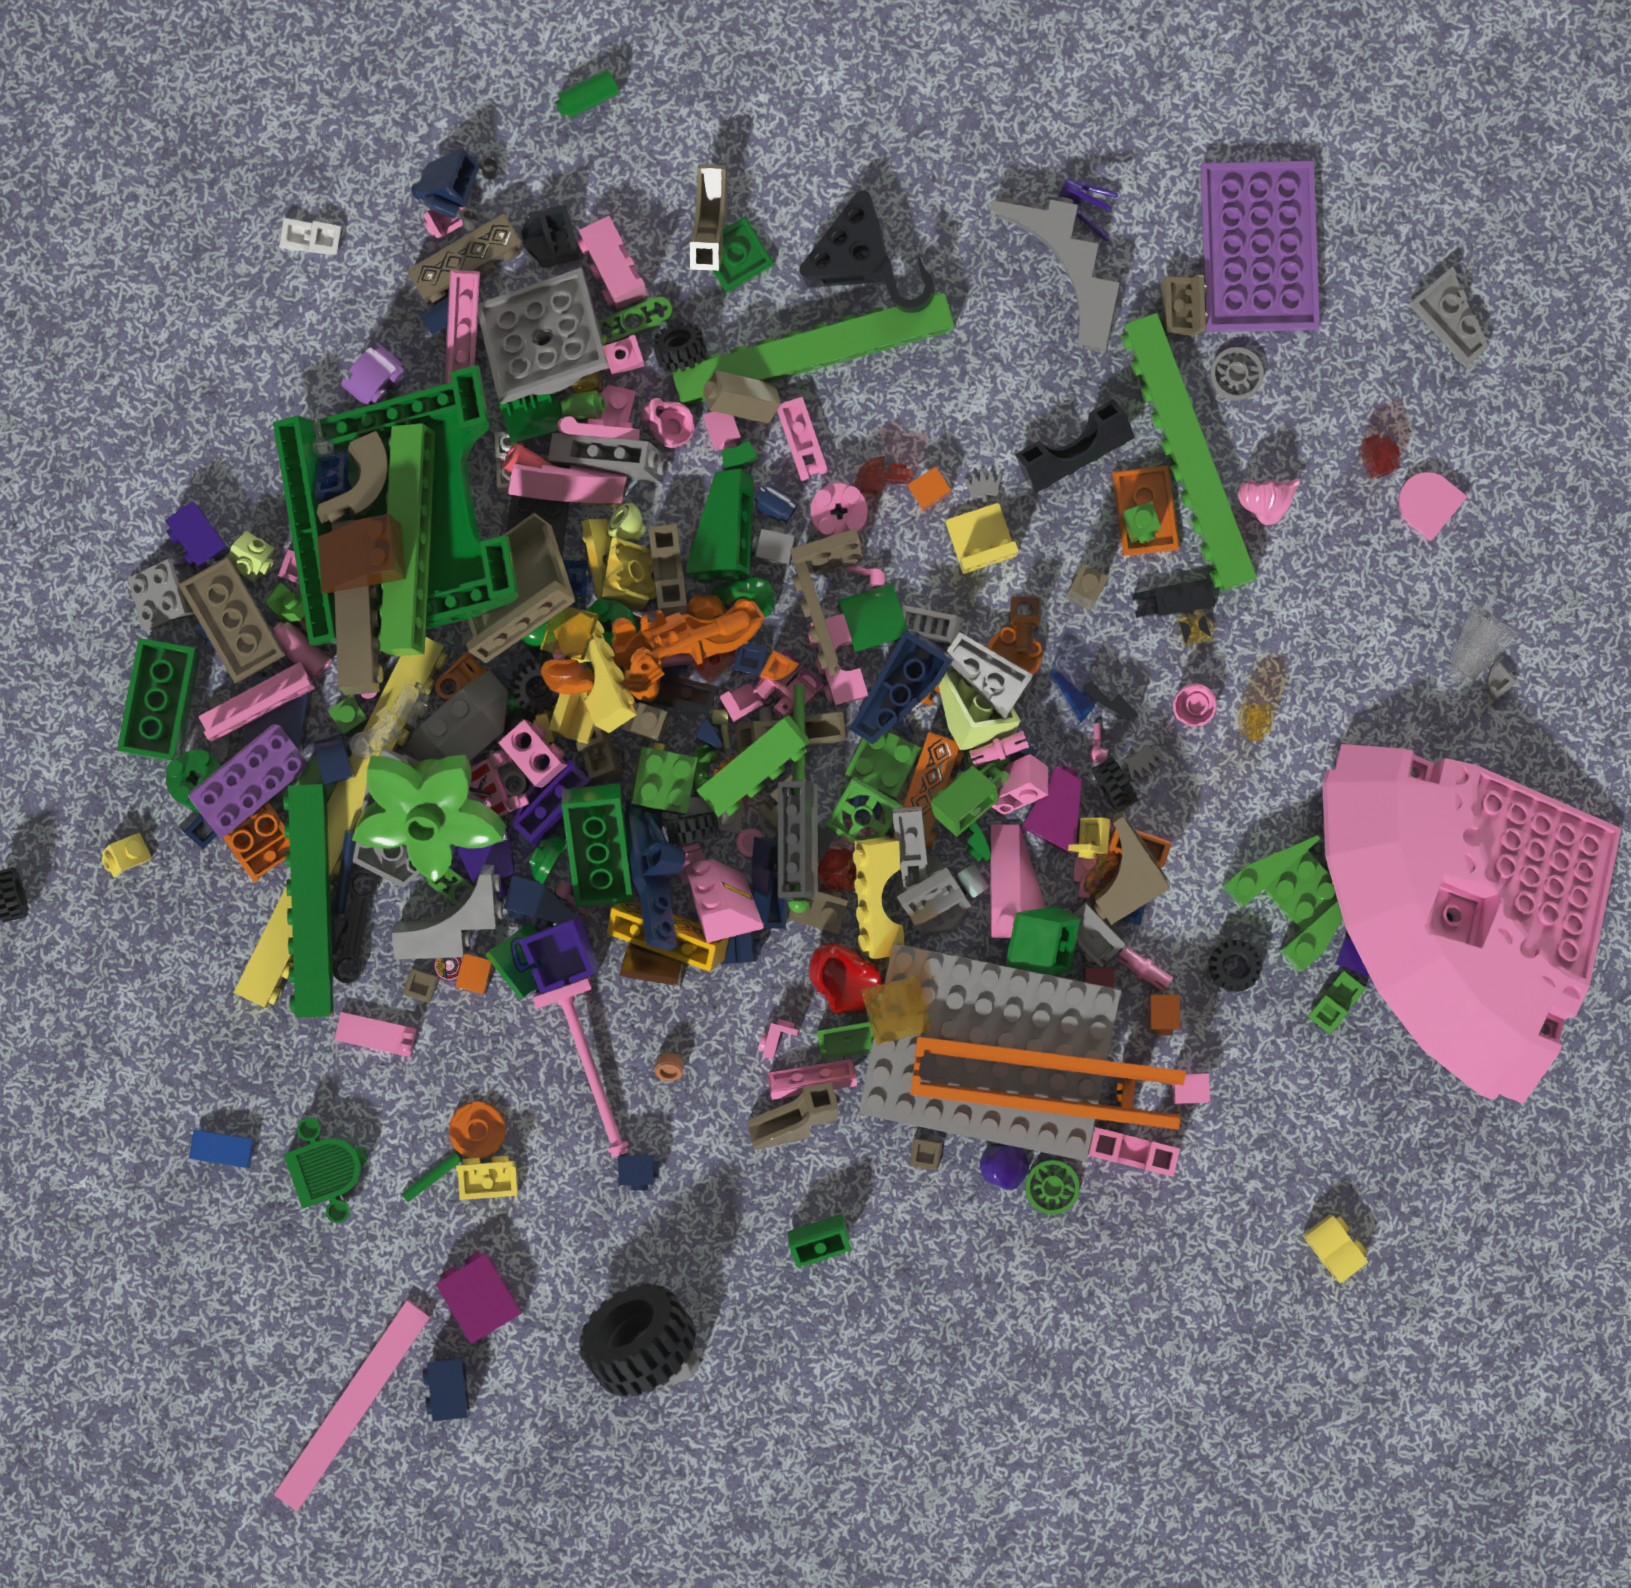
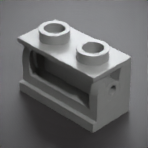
(1098, 936)

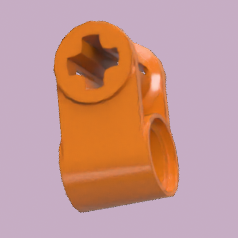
(459, 674)

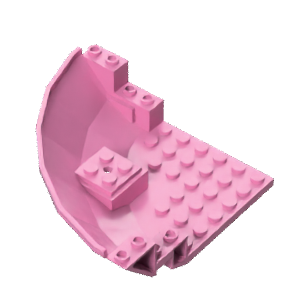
(1522, 894)

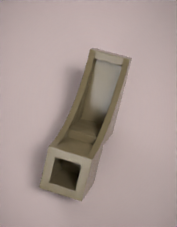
(710, 217)

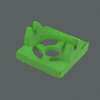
(855, 788)

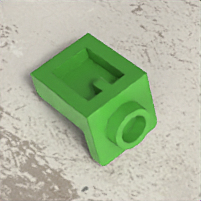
(285, 604)

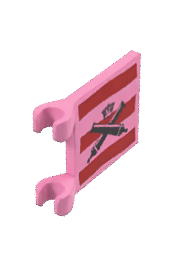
(488, 785)

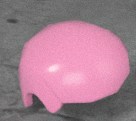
(1199, 699)

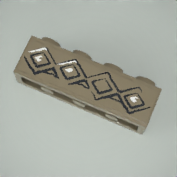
(473, 252)

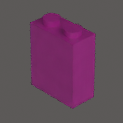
(478, 1296)

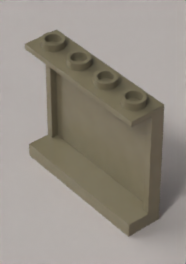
(541, 588)

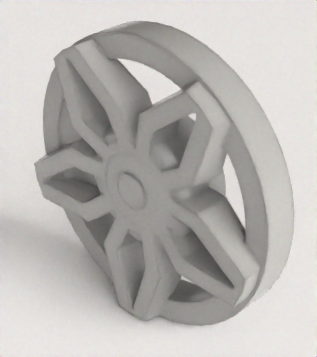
(1236, 373)

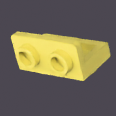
(487, 1179)

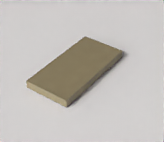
(231, 620)

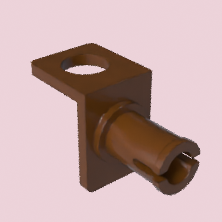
(1024, 623)

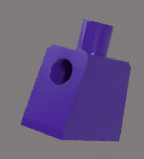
(497, 854)

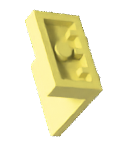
(981, 538)

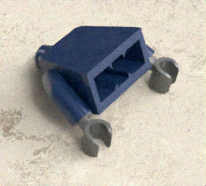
(448, 183)

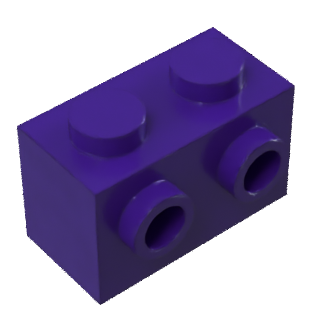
(196, 535)

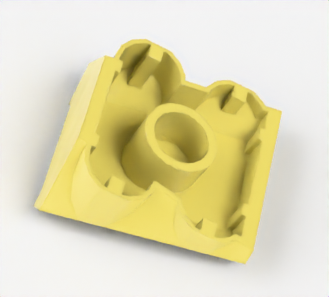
(629, 575)

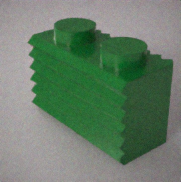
(819, 1241)

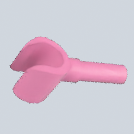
(876, 576)
(1098, 753)
(563, 890)

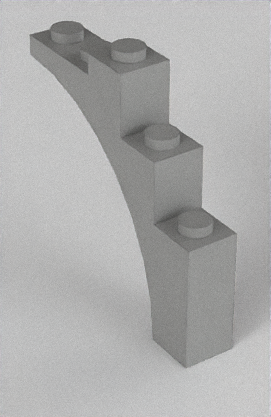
(1078, 256)

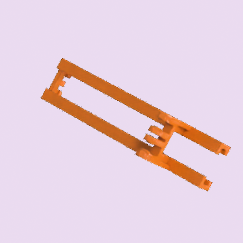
(1129, 1072)

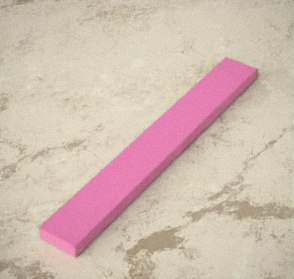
(352, 1405)

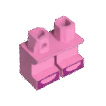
(786, 694)

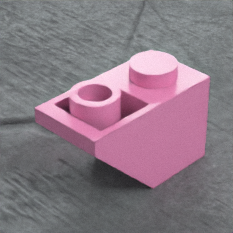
(1025, 784)

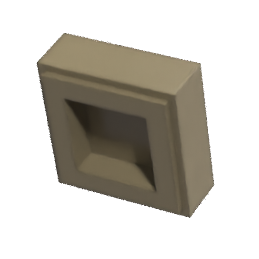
(420, 985)
(925, 1153)

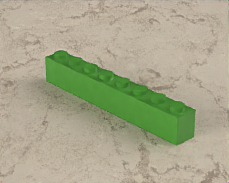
(410, 503)

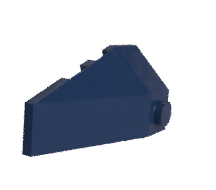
(906, 679)

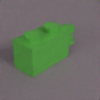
(968, 797)

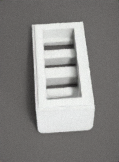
(953, 628)

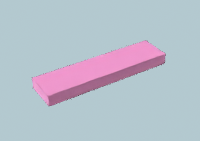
(461, 321)

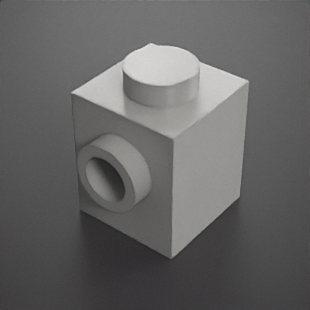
(773, 546)

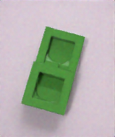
(1337, 1001)

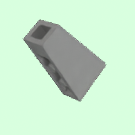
(629, 457)

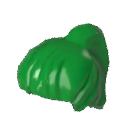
(752, 588)

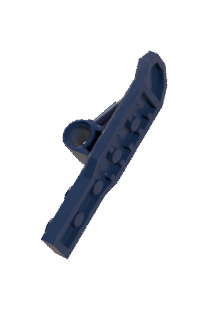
(652, 867)

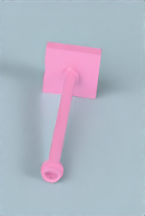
(565, 997)

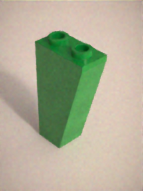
(724, 530)

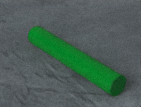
(431, 1177)

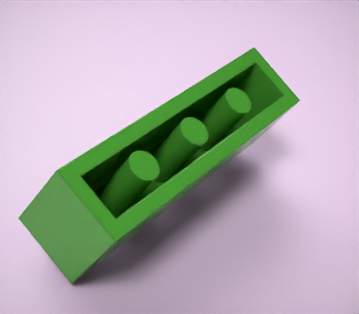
(753, 766)

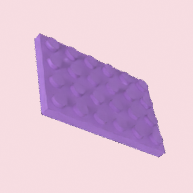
(1260, 246)

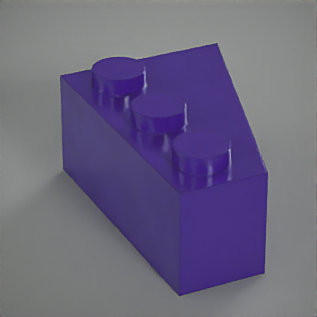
(544, 809)

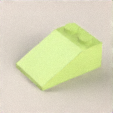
(970, 716)

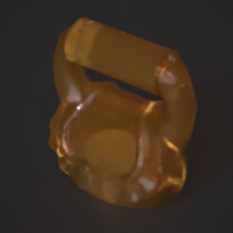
(1104, 869)

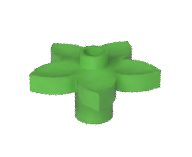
(425, 812)

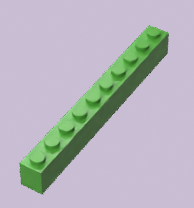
(819, 347)
(1188, 452)

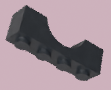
(1104, 432)

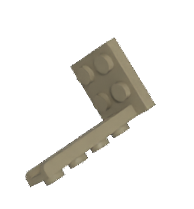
(819, 559)

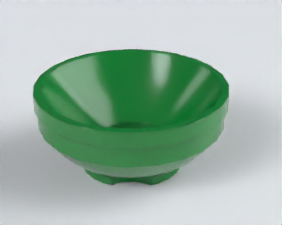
(546, 857)

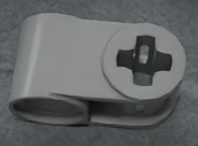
(511, 771)

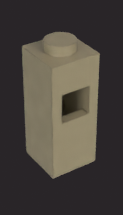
(742, 397)
(1086, 587)

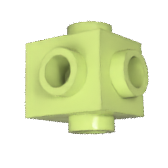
(251, 556)

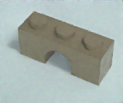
(668, 569)

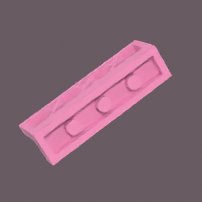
(256, 702)

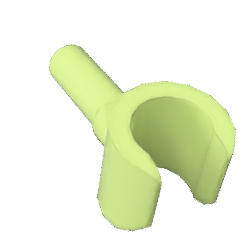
(721, 717)

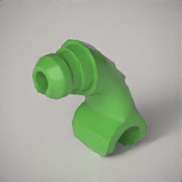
(704, 759)

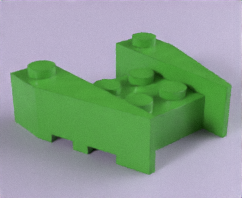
(1300, 891)

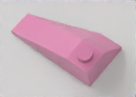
(1012, 879)

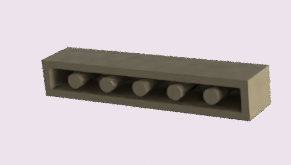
(357, 637)

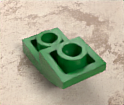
(977, 843)

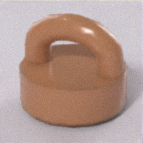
(669, 1066)

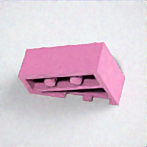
(611, 264)

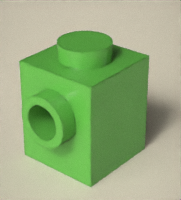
(1141, 523)

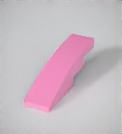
(567, 485)

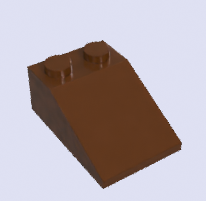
(362, 554)
(651, 966)

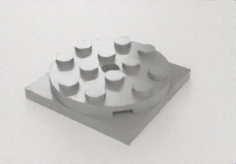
(521, 318)

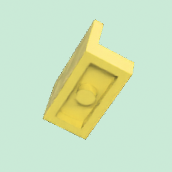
(572, 718)

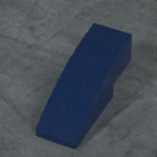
(771, 909)

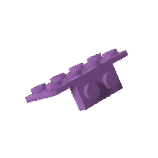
(248, 780)

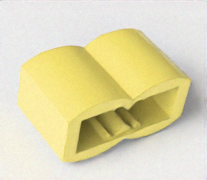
(1335, 1247)

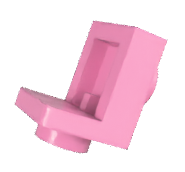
(441, 225)
(769, 1041)

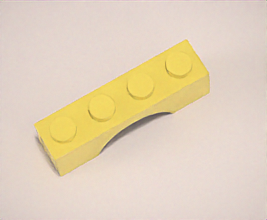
(609, 700)
(875, 863)

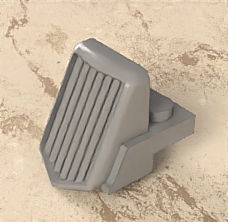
(935, 903)

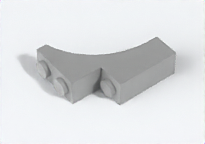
(449, 932)

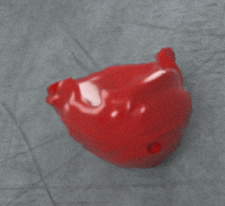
(840, 977)

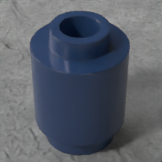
(775, 503)

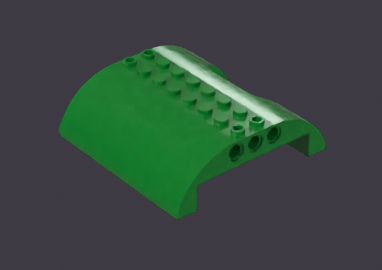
(464, 572)

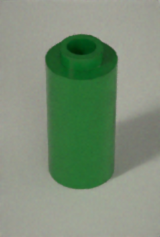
(586, 94)

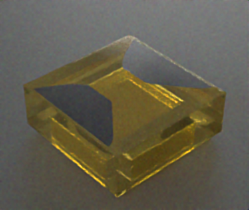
(1194, 629)

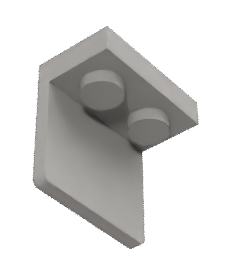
(158, 593)

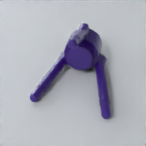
(1078, 192)

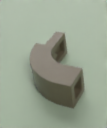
(371, 464)

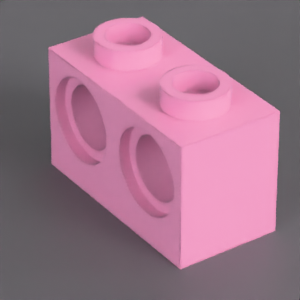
(528, 758)

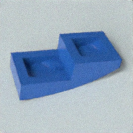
(221, 1148)

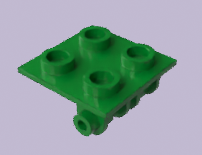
(531, 417)

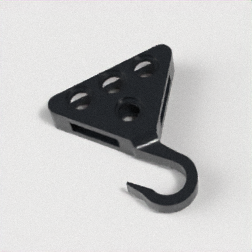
(847, 270)

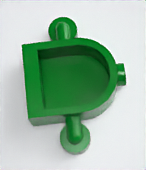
(325, 1169)

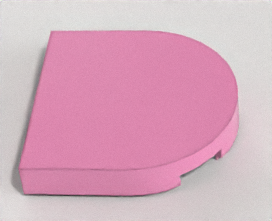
(1429, 502)

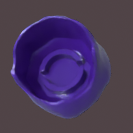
(1004, 1166)

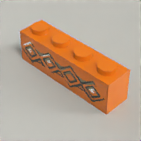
(931, 776)

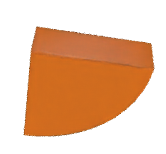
(778, 667)

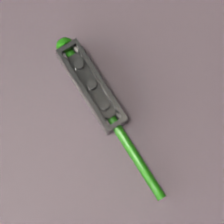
(798, 828)

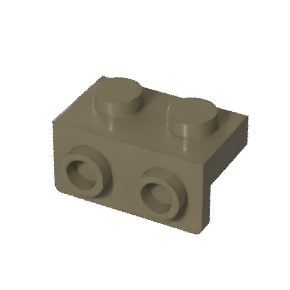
(1183, 305)

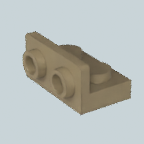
(823, 913)

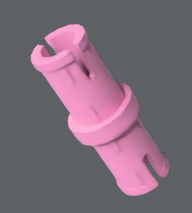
(999, 749)
(1144, 968)

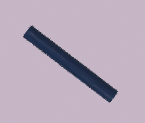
(344, 873)

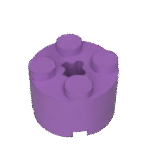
(374, 375)

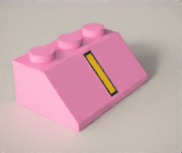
(722, 900)

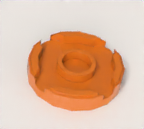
(484, 1123)

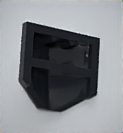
(550, 236)

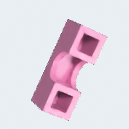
(846, 685)
(1133, 1151)

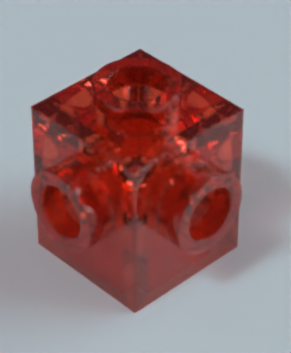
(838, 870)

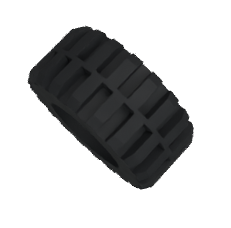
(637, 1340)

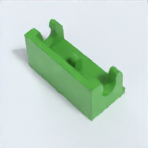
(845, 1040)

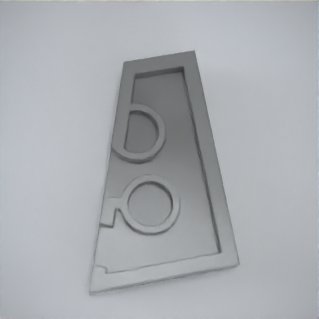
(1448, 315)
(989, 674)

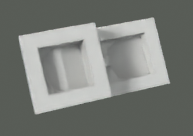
(309, 237)

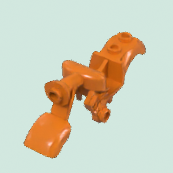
(656, 641)

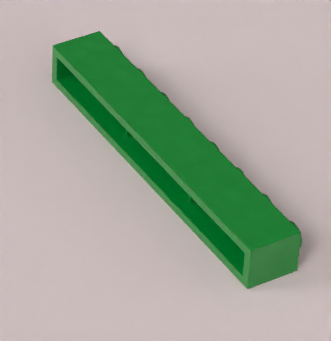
(310, 901)

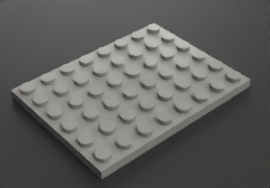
(1003, 1009)

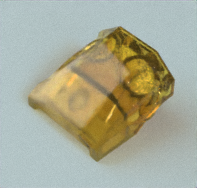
(897, 1010)

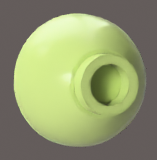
(626, 523)

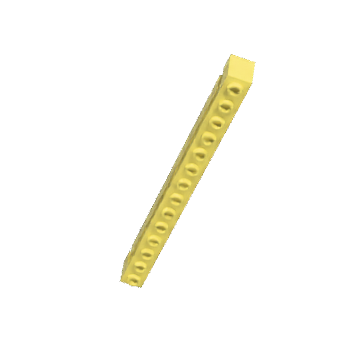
(271, 956)

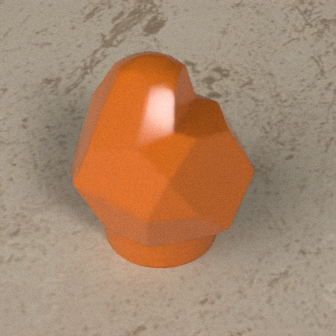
(706, 607)

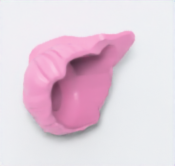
(669, 422)
(1268, 500)

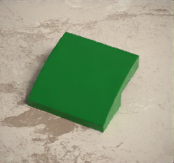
(873, 617)

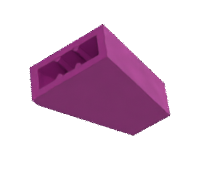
(1057, 814)

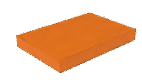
(1139, 487)

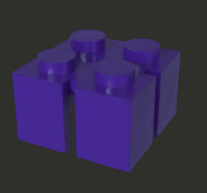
(563, 953)

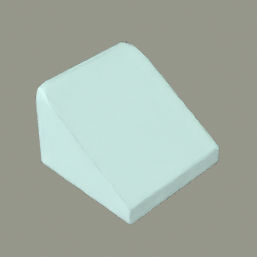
(972, 881)

